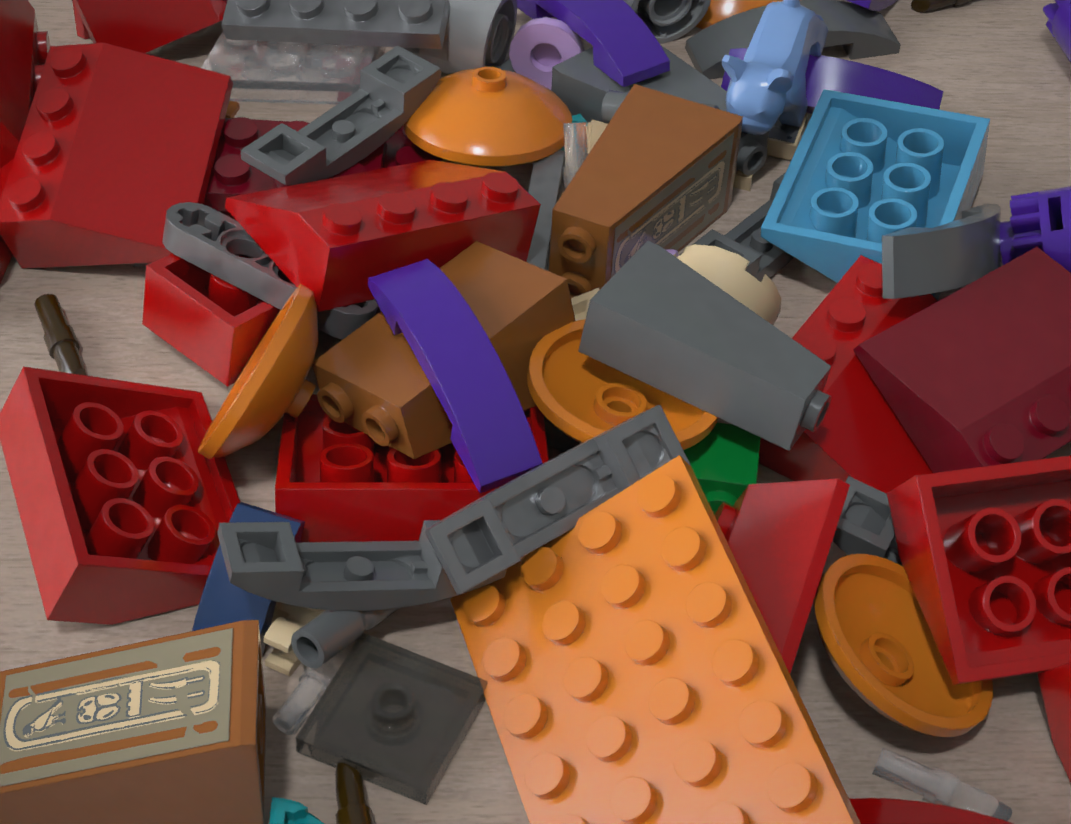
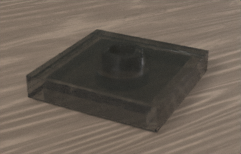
(393, 717)

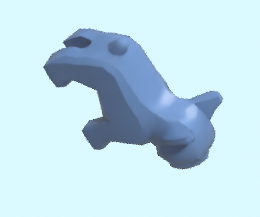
(773, 72)

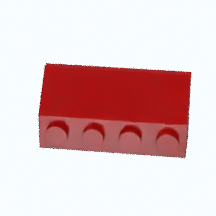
(781, 546)

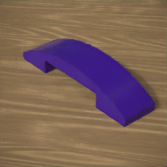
(619, 37)
(857, 79)
(463, 371)

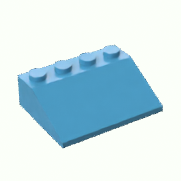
(872, 172)

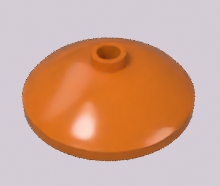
(489, 119)
(270, 381)
(591, 397)
(887, 649)

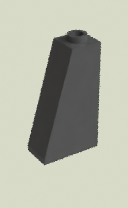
(584, 88)
(705, 348)

